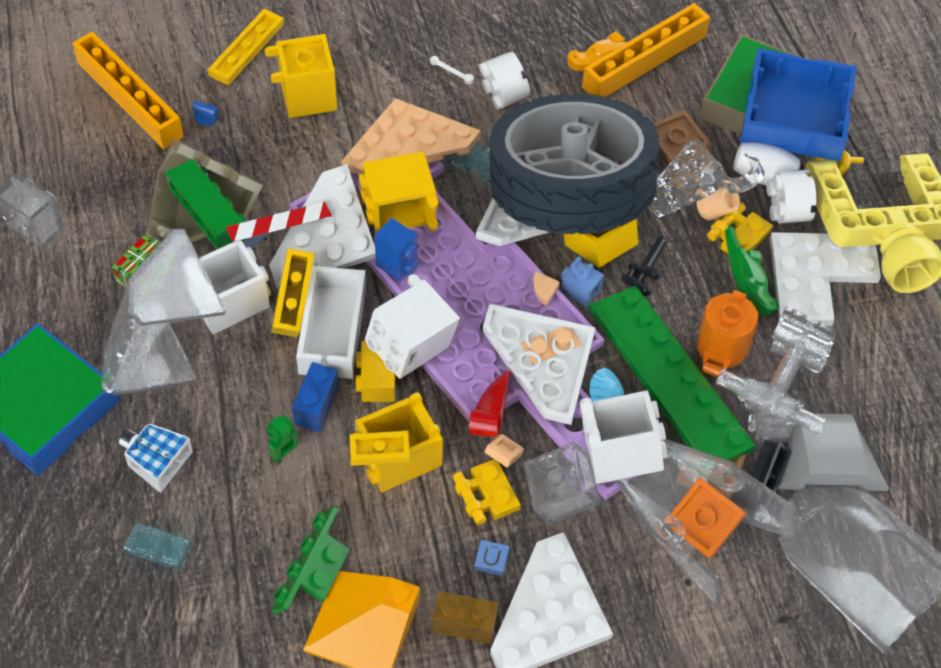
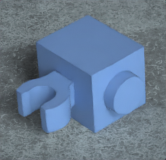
(581, 281)

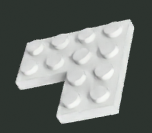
(806, 266)

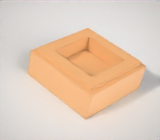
(504, 450)

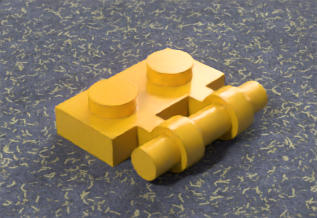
(749, 230)
(494, 489)

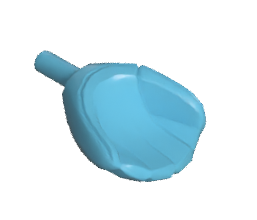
(605, 385)

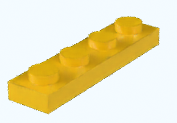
(246, 47)

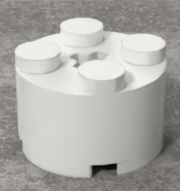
(504, 80)
(791, 196)

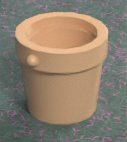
(718, 204)

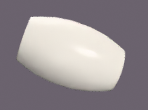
(771, 158)

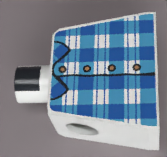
(156, 454)

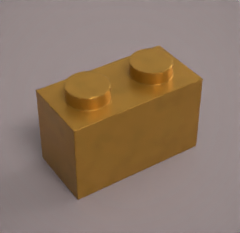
(464, 617)

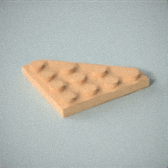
(409, 130)

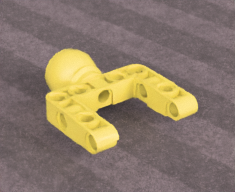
(904, 232)

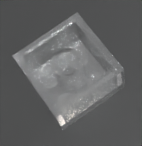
(30, 210)
(561, 483)

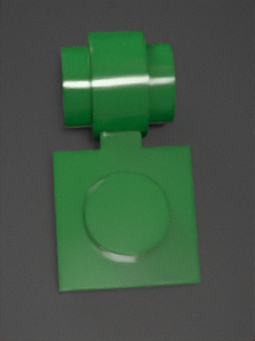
(282, 437)

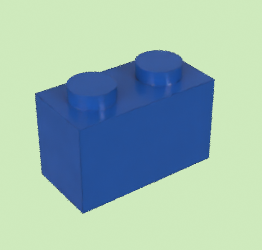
(396, 250)
(315, 397)

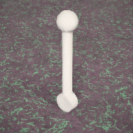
(468, 78)

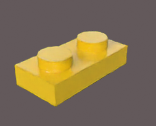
(379, 448)

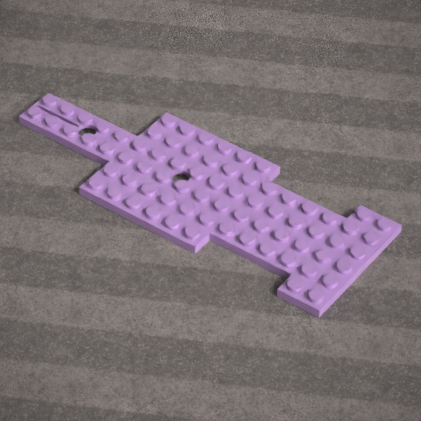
(468, 280)

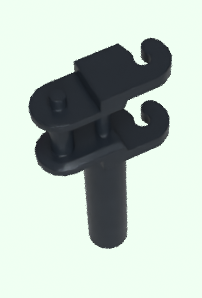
(646, 268)

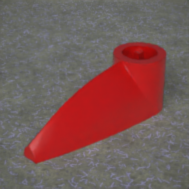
(489, 412)

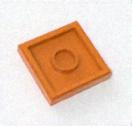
(707, 517)

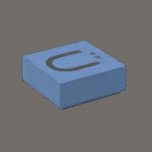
(491, 558)

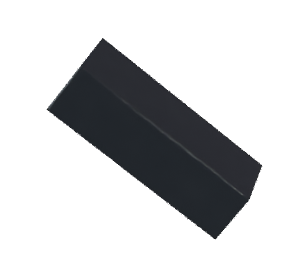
(771, 464)

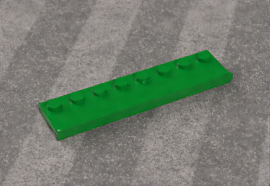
(670, 375)

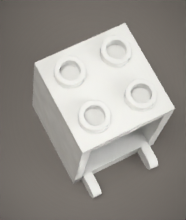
(238, 284)
(411, 328)
(623, 436)

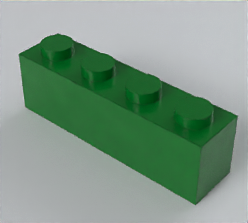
(203, 202)

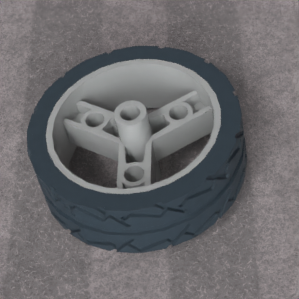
(550, 170)

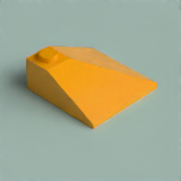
(364, 620)

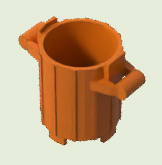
(726, 332)

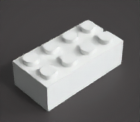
(332, 320)

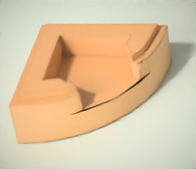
(544, 287)

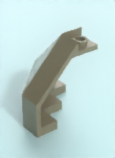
(169, 213)

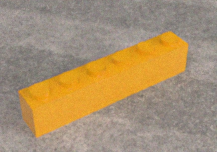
(645, 51)
(128, 90)

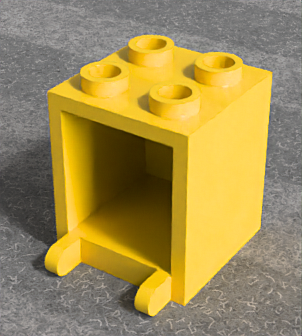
(305, 75)
(399, 190)
(424, 441)

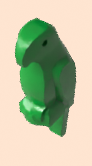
(749, 274)

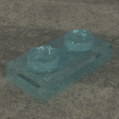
(157, 546)

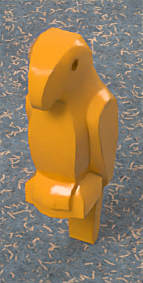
(579, 60)

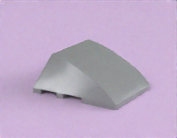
(832, 457)

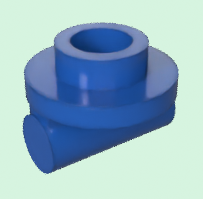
(205, 113)

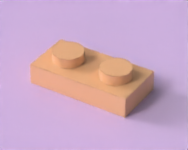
(545, 351)

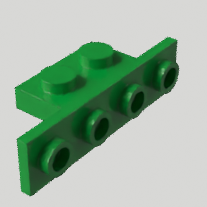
(315, 566)

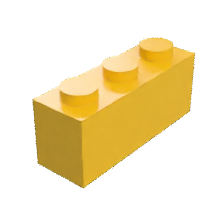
(292, 293)

